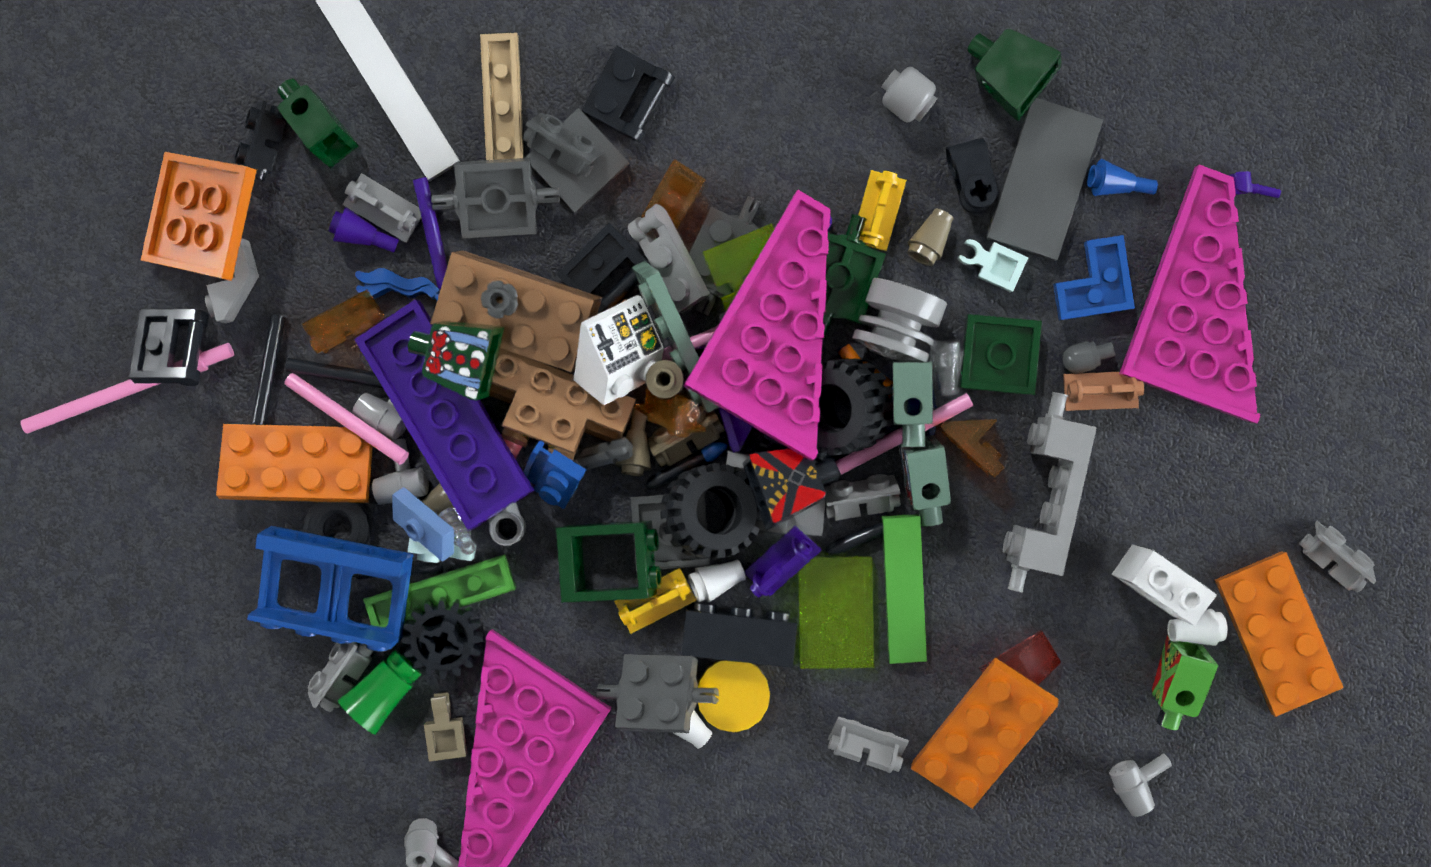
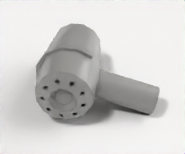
(379, 415)
(412, 479)
(1132, 784)
(423, 848)

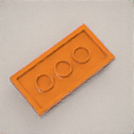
(293, 464)
(1279, 633)
(984, 733)

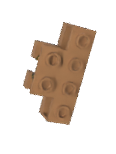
(553, 406)

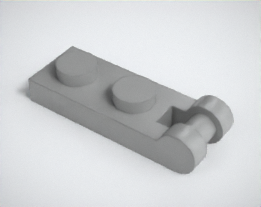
(669, 257)

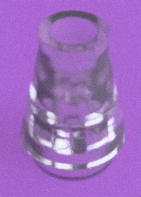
(946, 366)

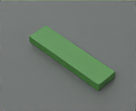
(467, 584)
(904, 588)

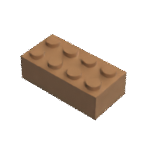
(546, 316)

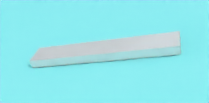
(390, 86)

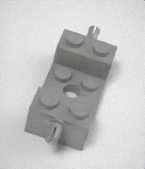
(1072, 446)

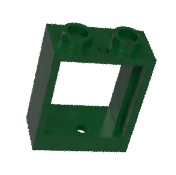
(572, 565)

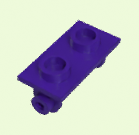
(781, 562)

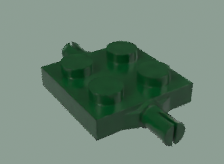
(849, 274)

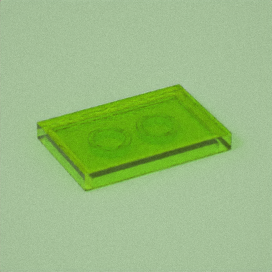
(836, 613)

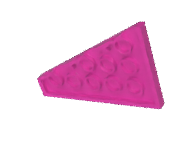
(1195, 316)
(769, 342)
(525, 744)

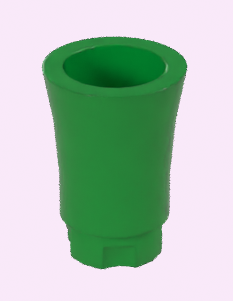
(380, 692)

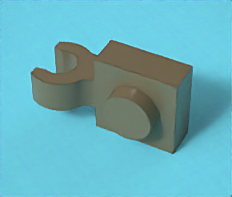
(444, 735)

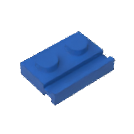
(553, 475)

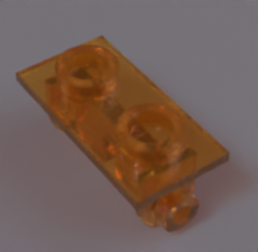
(343, 320)
(673, 413)

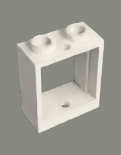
(1164, 584)

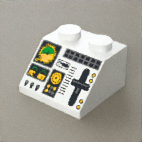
(617, 350)

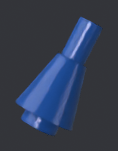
(1110, 179)

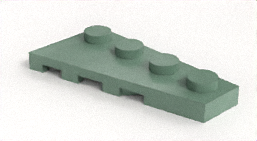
(669, 324)

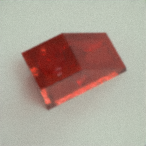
(1031, 658)

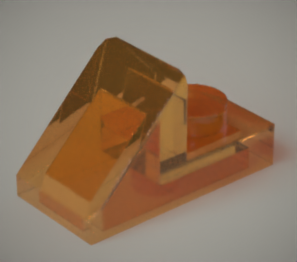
(677, 192)
(966, 435)

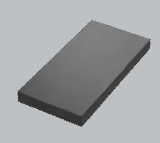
(1044, 179)

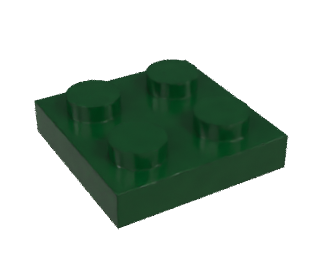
(1000, 354)

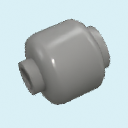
(908, 94)

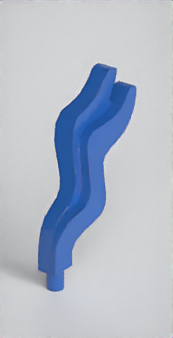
(383, 281)

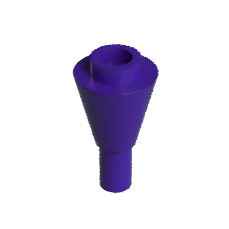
(355, 230)

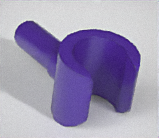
(1244, 185)

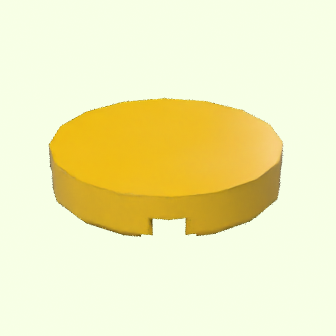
(741, 696)

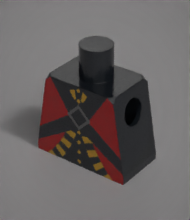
(787, 483)

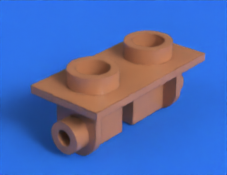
(1101, 391)

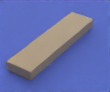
(502, 96)

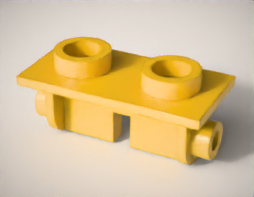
(880, 208)
(670, 597)

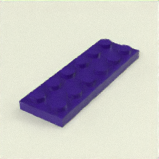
(446, 426)

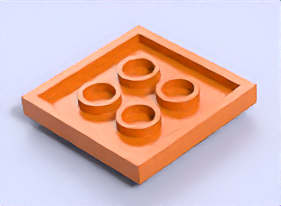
(198, 215)

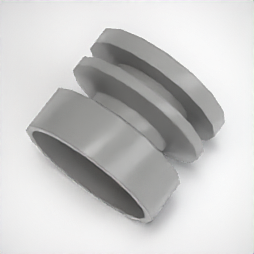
(899, 320)

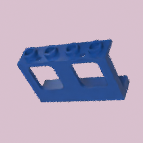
(338, 563)

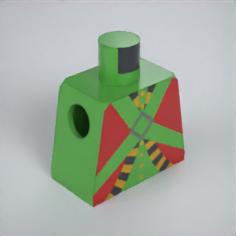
(1182, 681)

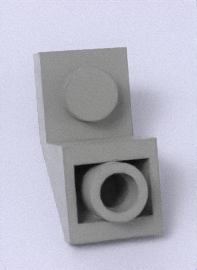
(228, 296)

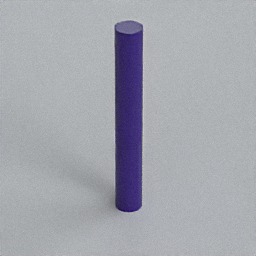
(431, 229)

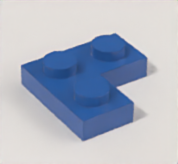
(1106, 288)

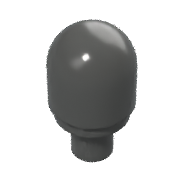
(1086, 356)

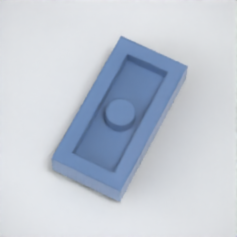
(423, 524)

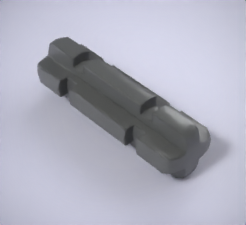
(604, 453)

